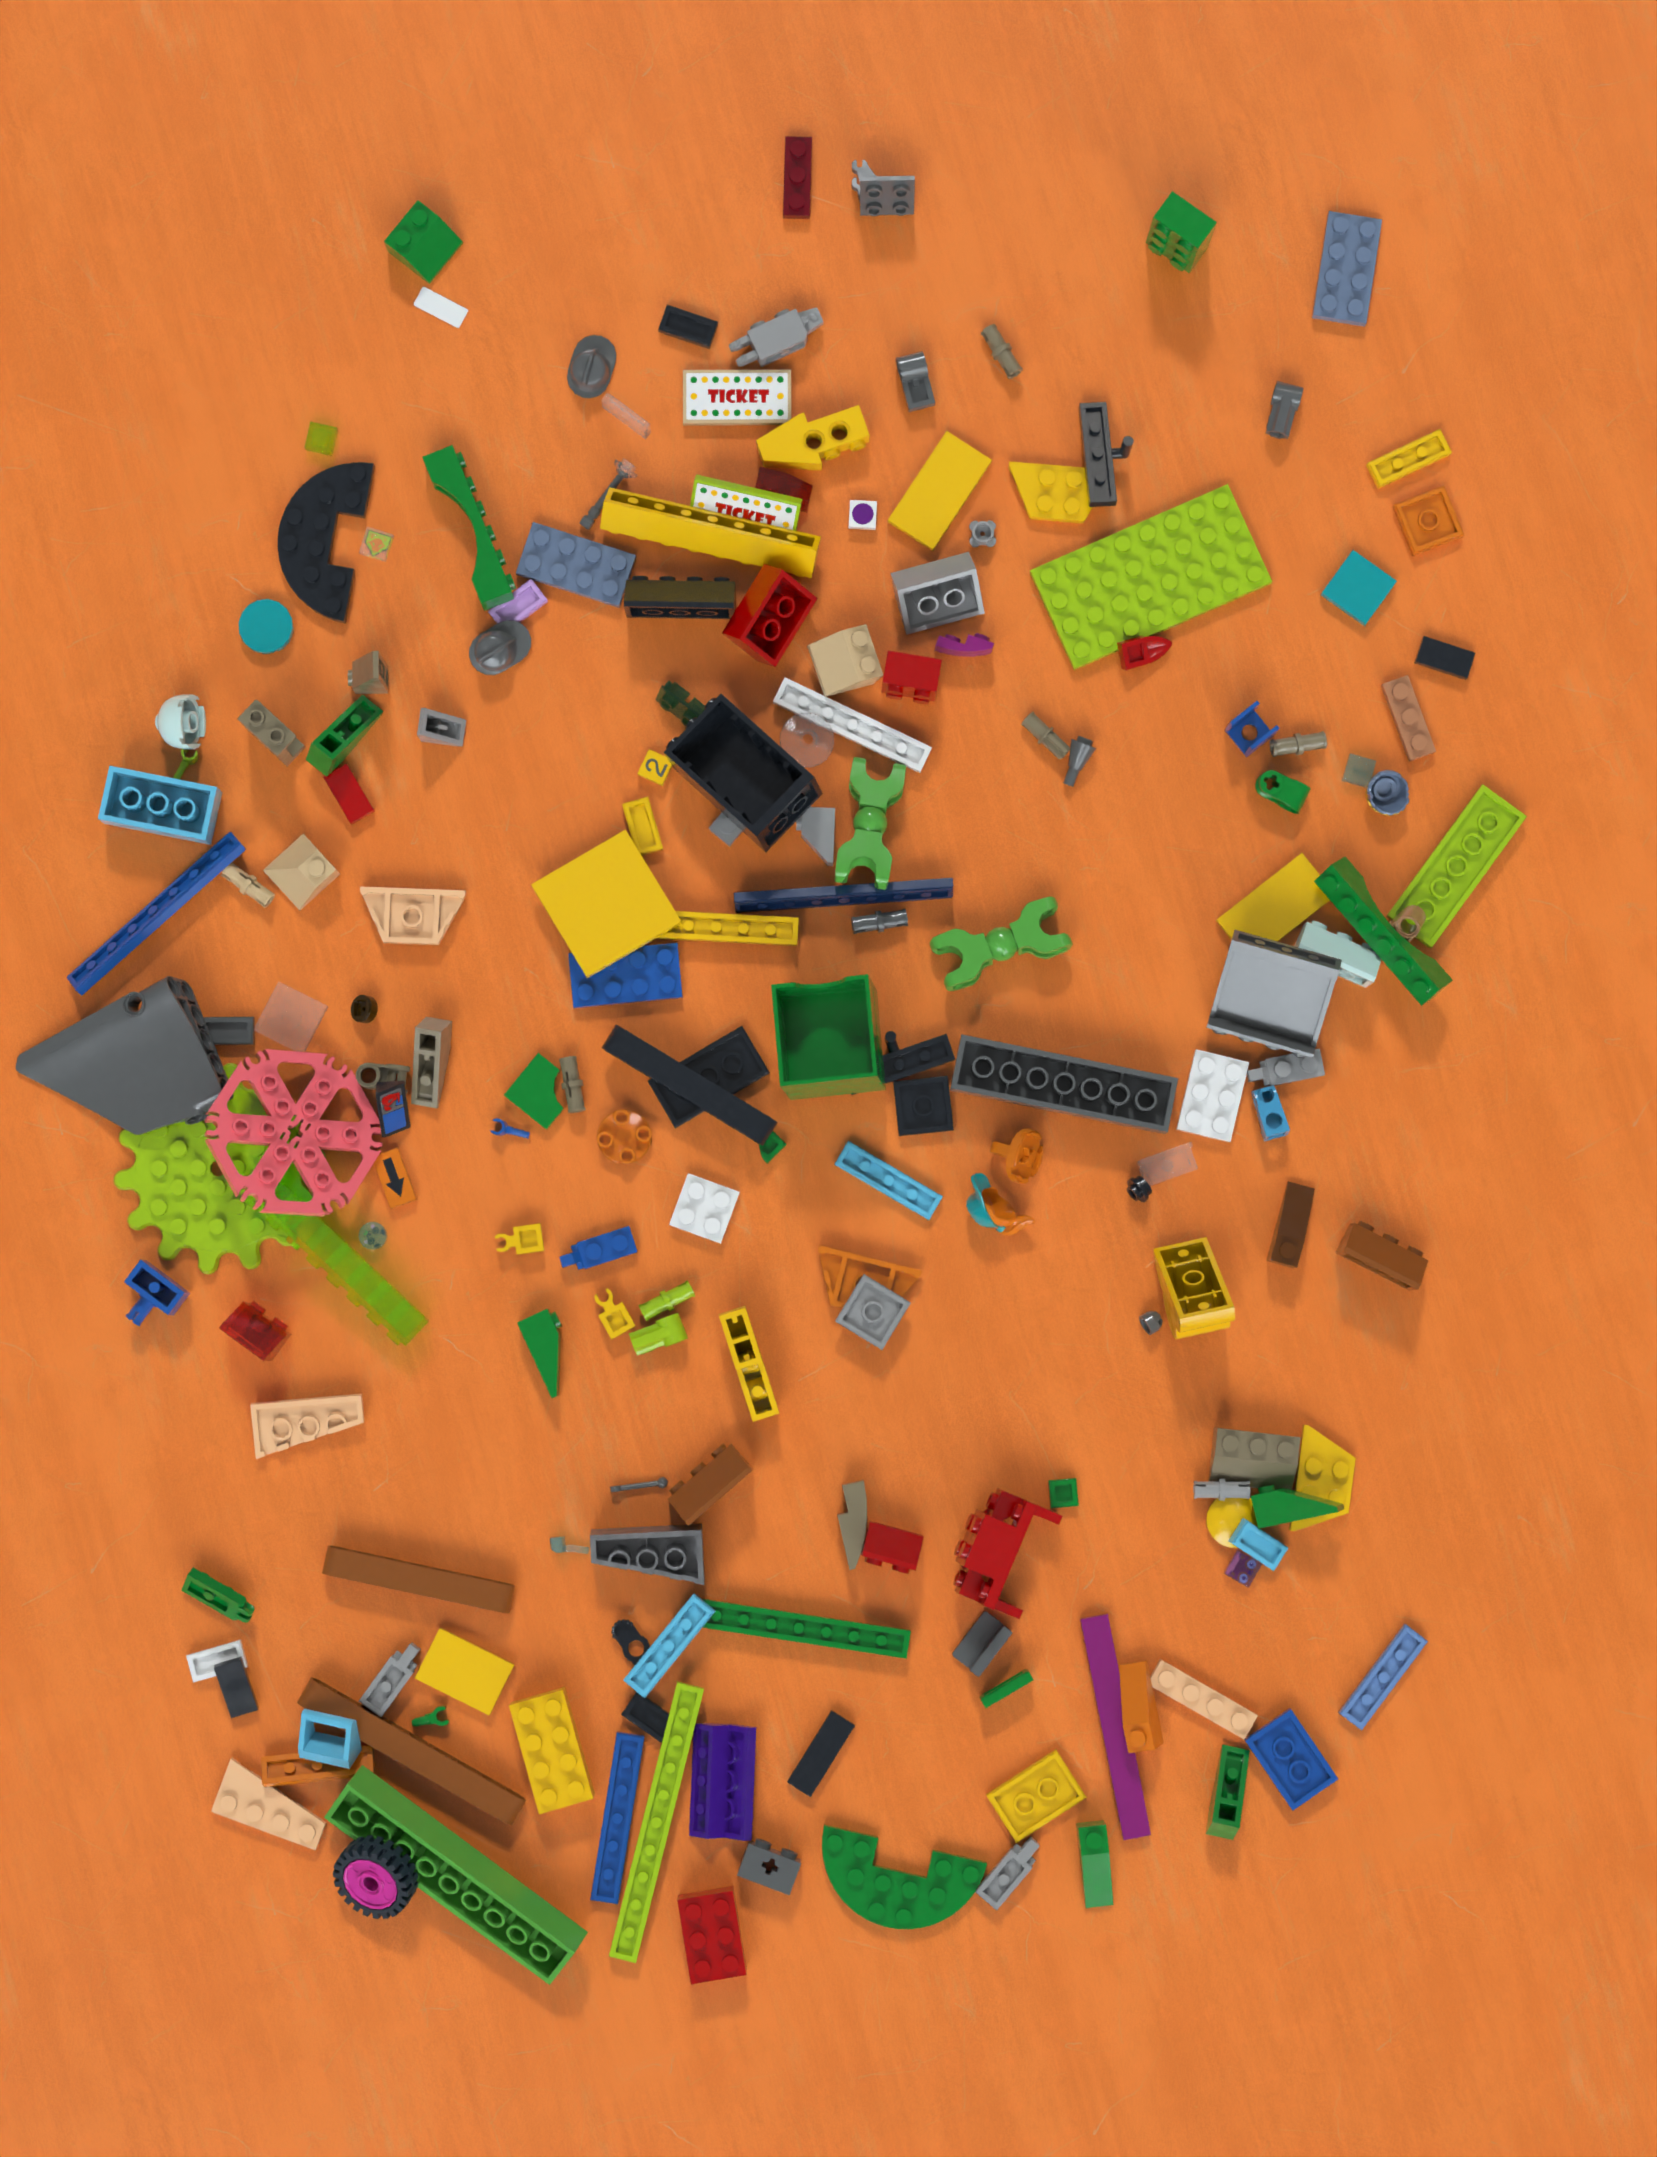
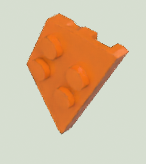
(845, 1269)

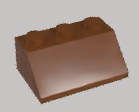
(1383, 1255)
(709, 1483)

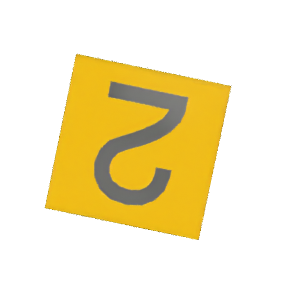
(655, 767)

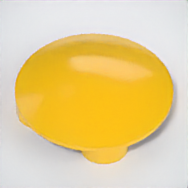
(1225, 1517)

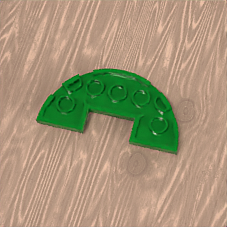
(895, 1896)

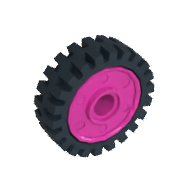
(375, 1877)

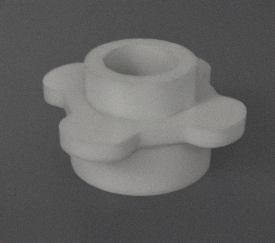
(982, 526)

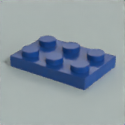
(1291, 1759)

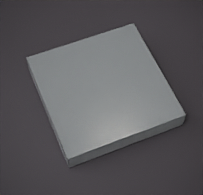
(872, 1312)

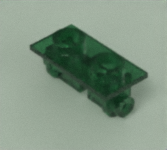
(672, 699)

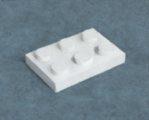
(1212, 1095)

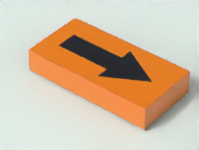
(394, 1178)

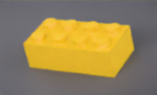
(552, 1750)

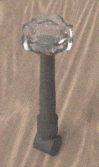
(624, 470)

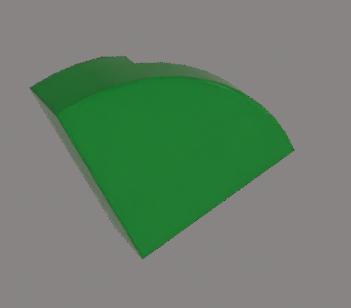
(772, 1147)

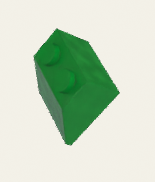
(423, 242)

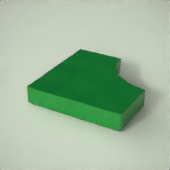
(535, 1091)

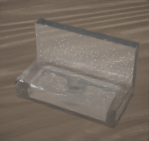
(1167, 1164)

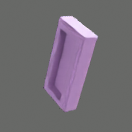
(526, 601)

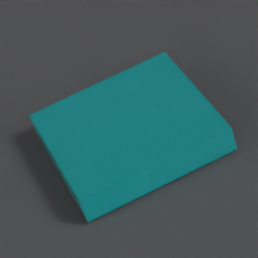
(1358, 587)

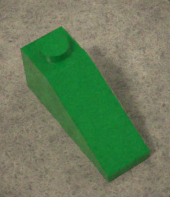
(343, 735)
(543, 1341)
(1286, 1505)
(1228, 1793)
(1095, 1863)

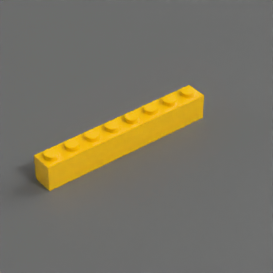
(709, 532)

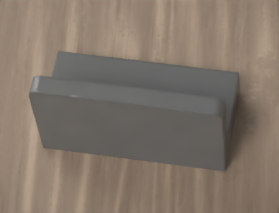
(982, 1643)

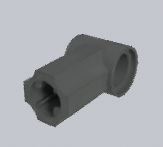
(1284, 404)

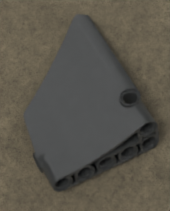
(135, 1063)

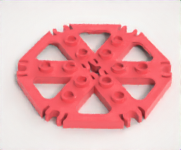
(268, 1129)

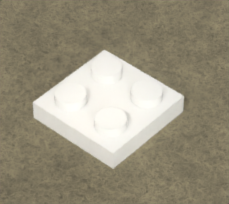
(704, 1208)

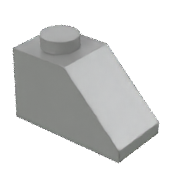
(818, 831)

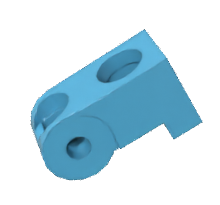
(1270, 1113)

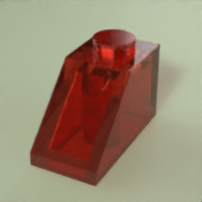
(784, 484)

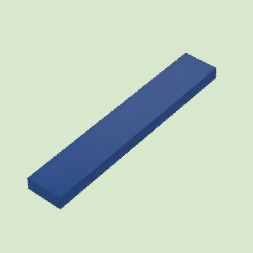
(617, 1817)

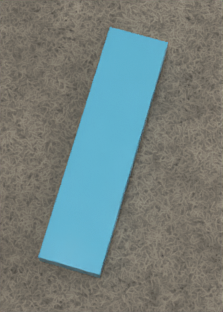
(888, 1180)
(669, 1645)

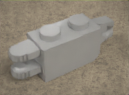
(777, 337)

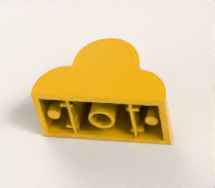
(1193, 1289)

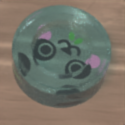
(373, 1235)

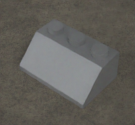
(937, 593)

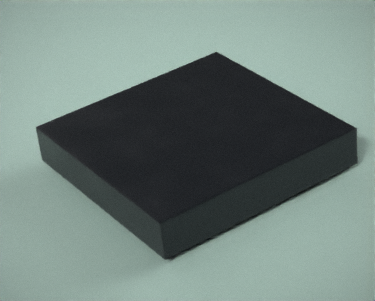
(923, 1106)

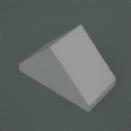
(440, 728)

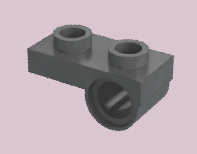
(915, 381)

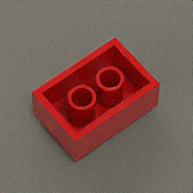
(769, 615)
(712, 1935)

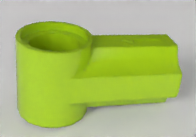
(662, 1333)

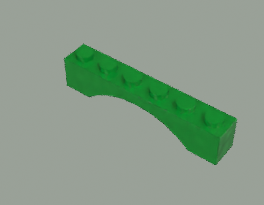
(488, 576)
(1414, 969)

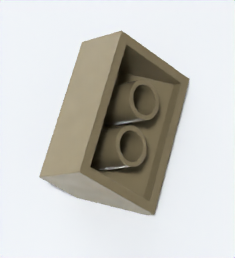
(1254, 1458)

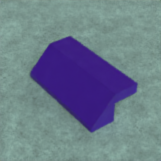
(722, 1781)

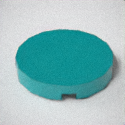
(266, 626)

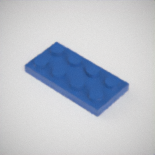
(641, 976)

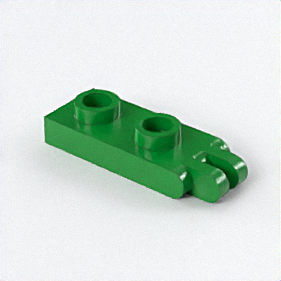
(217, 1596)

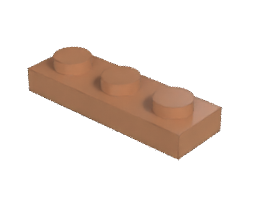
(1408, 718)

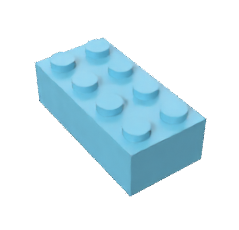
(160, 805)

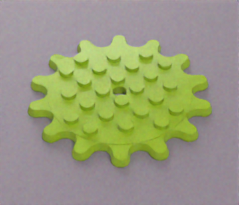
(192, 1203)

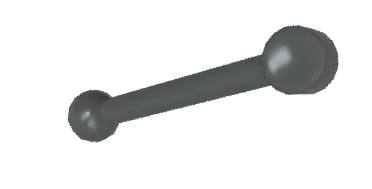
(661, 1482)

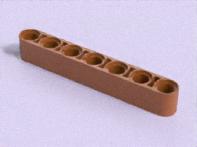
(418, 1579)

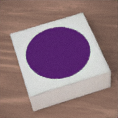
(862, 514)

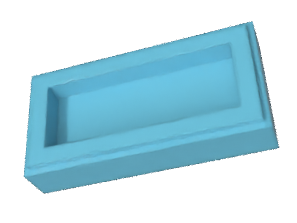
(1258, 1544)

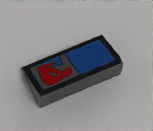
(392, 1107)

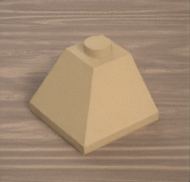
(301, 872)

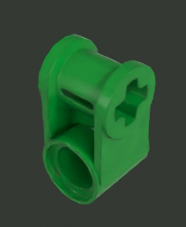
(1286, 791)

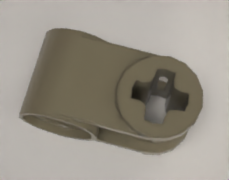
(383, 1073)

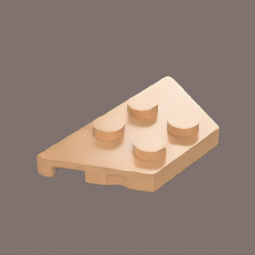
(412, 914)

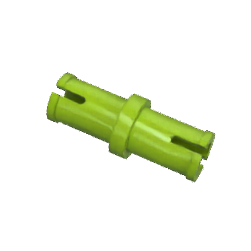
(666, 1300)

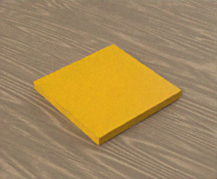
(606, 903)

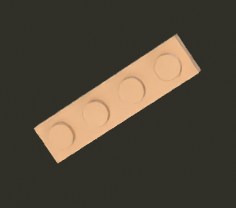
(1202, 1699)

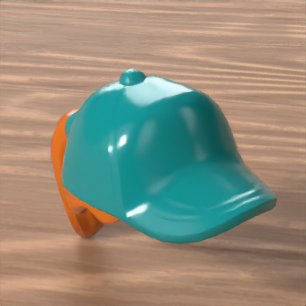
(992, 1210)

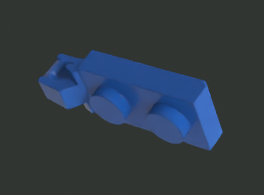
(601, 1249)

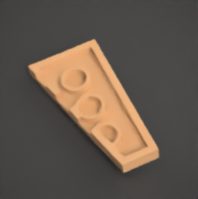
(296, 1421)
(265, 1808)

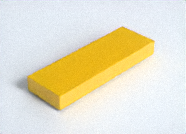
(1409, 458)

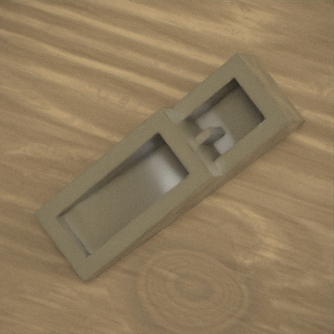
(854, 1521)

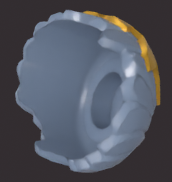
(1387, 793)

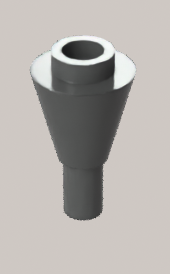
(1080, 753)

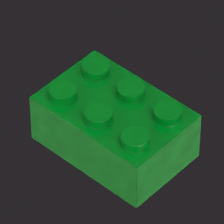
(1180, 232)

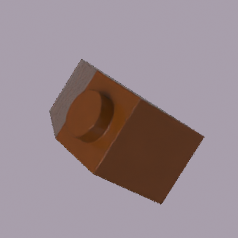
(1291, 1225)

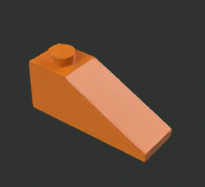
(1139, 1708)

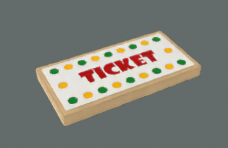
(736, 397)

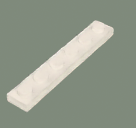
(854, 725)

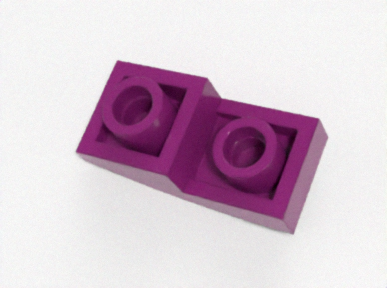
(974, 646)

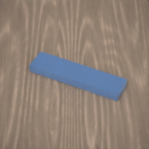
(1383, 1676)

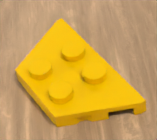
(1052, 491)
(1323, 1472)

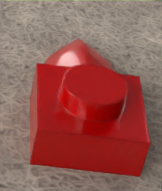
(1142, 650)

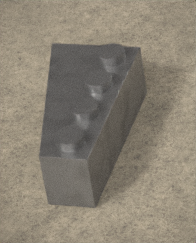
(657, 1550)

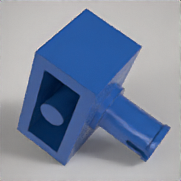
(154, 1291)

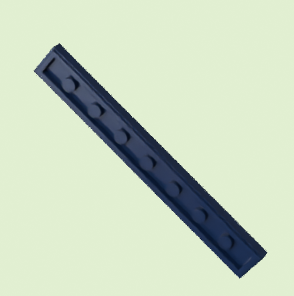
(842, 895)

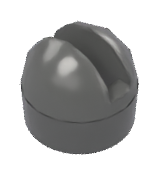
(1151, 1321)

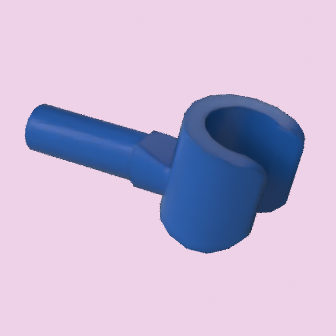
(509, 1130)

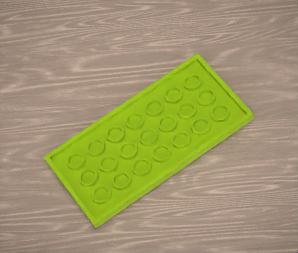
(1151, 576)

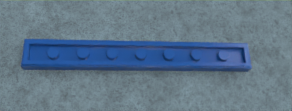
(155, 913)

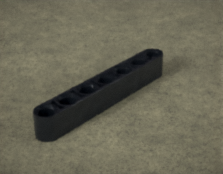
(689, 1085)

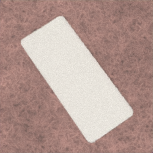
(440, 307)

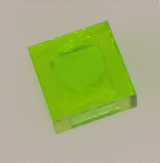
(321, 438)

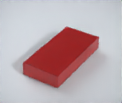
(349, 794)

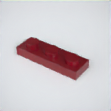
(797, 177)

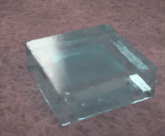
(1358, 770)

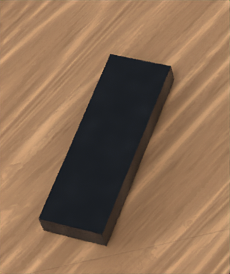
(821, 1753)

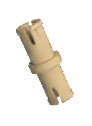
(248, 885)

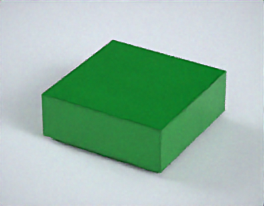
(1063, 1493)

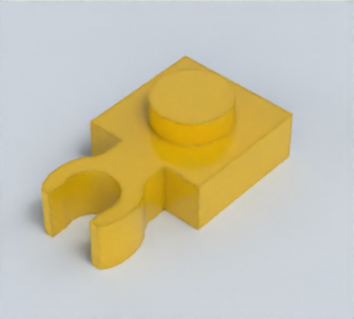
(525, 1239)
(615, 1318)

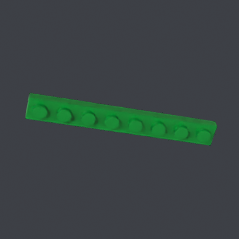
(808, 1629)

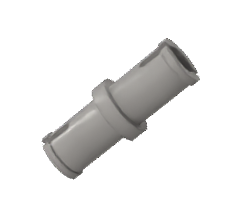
(1221, 1489)

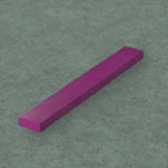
(1107, 1692)

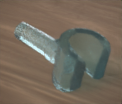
(559, 1545)

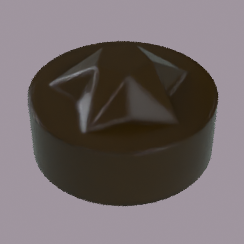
(364, 1009)

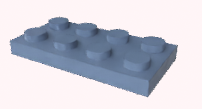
(1346, 268)
(575, 564)

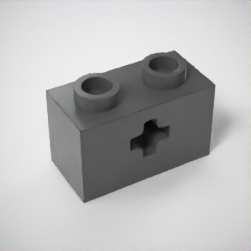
(778, 1878)

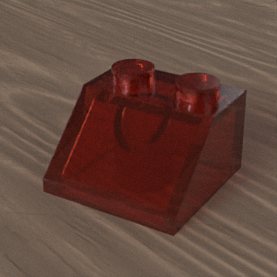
(256, 1331)

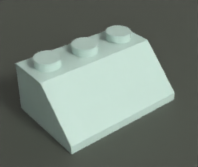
(1358, 962)

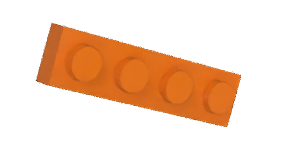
(291, 1769)

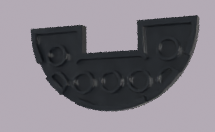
(309, 533)

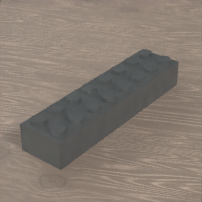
(1064, 1084)

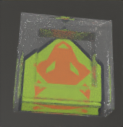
(376, 544)

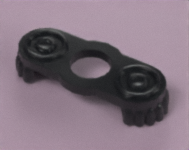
(625, 1633)

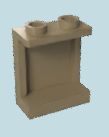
(271, 732)

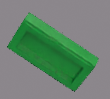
(1006, 1688)

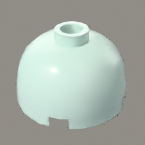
(181, 721)

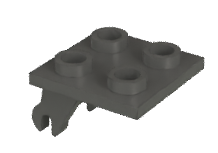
(883, 193)

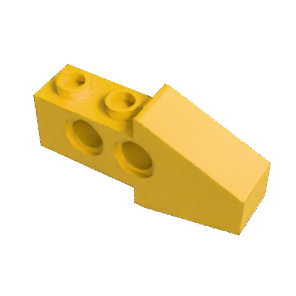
(787, 443)
(749, 1363)

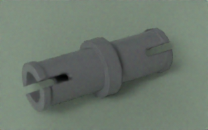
(879, 921)

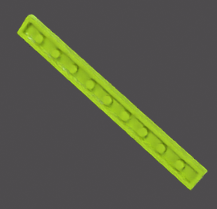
(656, 1822)

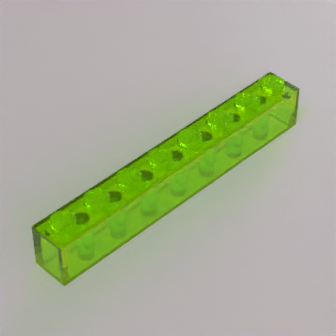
(347, 1269)

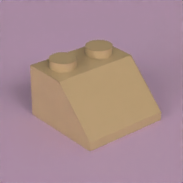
(845, 660)

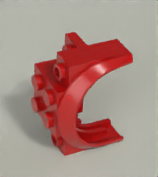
(993, 1546)

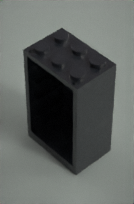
(743, 772)

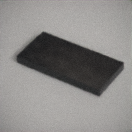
(728, 1062)

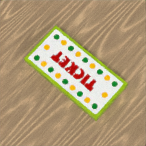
(746, 502)

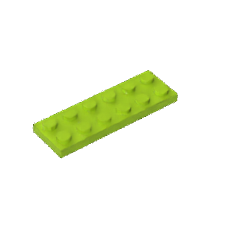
(1459, 862)

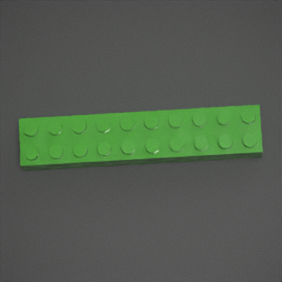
(460, 1876)

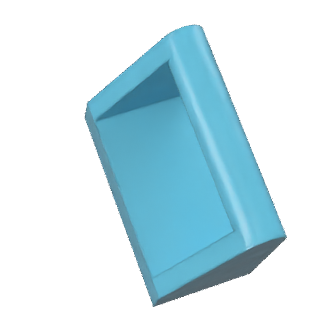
(326, 1747)

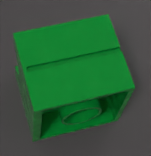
(828, 1038)

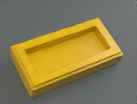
(642, 826)

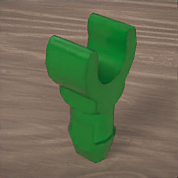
(430, 1718)

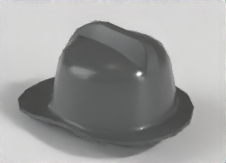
(591, 366)
(500, 647)

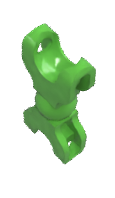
(870, 823)
(1000, 943)

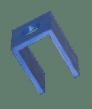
(1249, 717)

